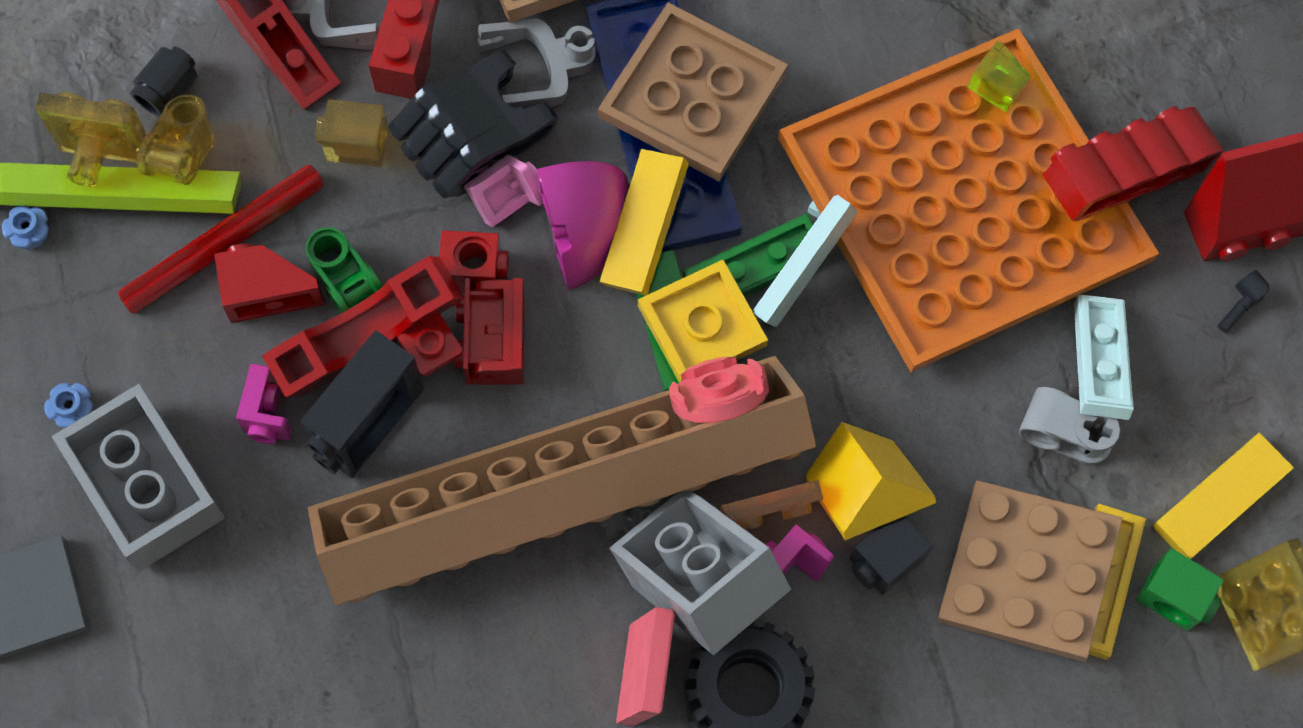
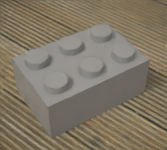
(138, 478)
(701, 568)

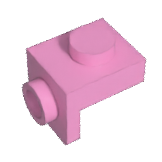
(504, 189)

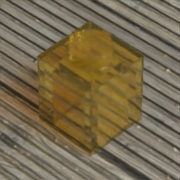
(353, 132)

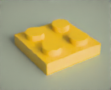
(702, 319)

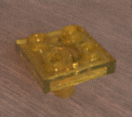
(91, 132)
(1274, 604)

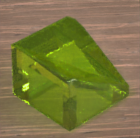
(999, 77)

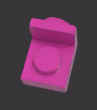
(259, 399)

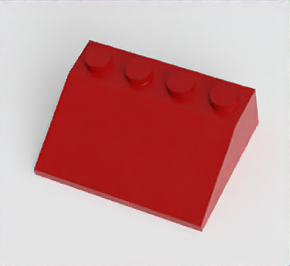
(1250, 200)

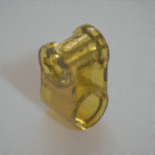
(177, 140)

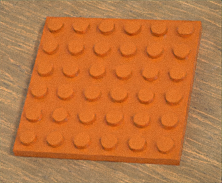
(956, 206)

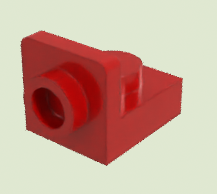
(431, 344)

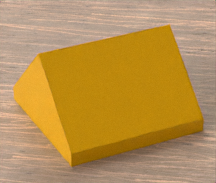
(866, 481)

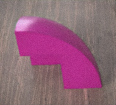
(583, 211)

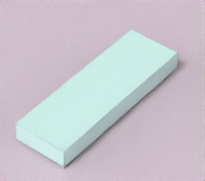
(805, 261)
(1103, 357)

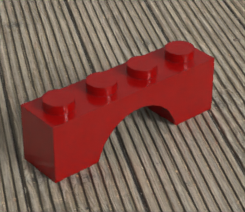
(403, 47)
(396, 307)

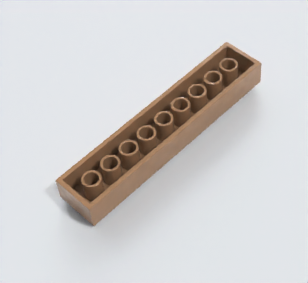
(545, 486)

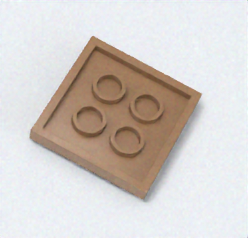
(693, 91)
(1030, 571)

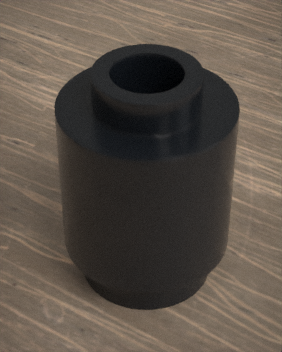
(163, 79)

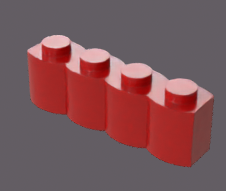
(1131, 161)

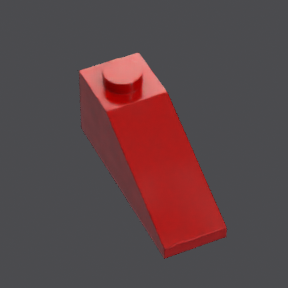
(282, 47)

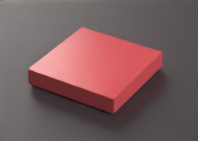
(645, 667)

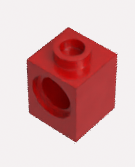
(460, 246)

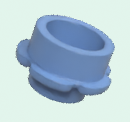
(30, 237)
(62, 393)

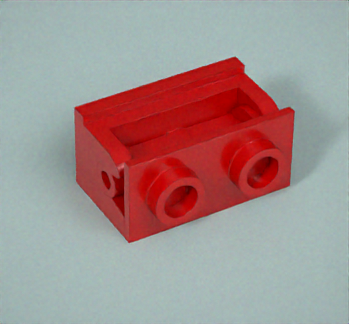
(492, 332)

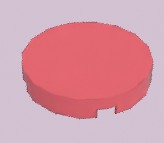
(719, 390)

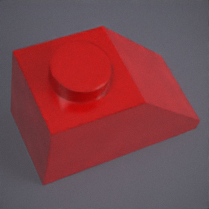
(262, 284)

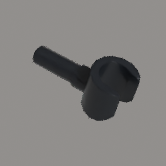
(1253, 289)

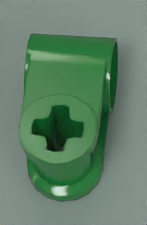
(346, 278)

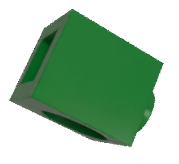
(1181, 591)

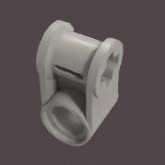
(1056, 425)

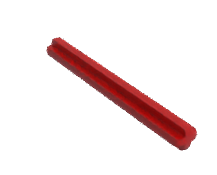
(219, 238)

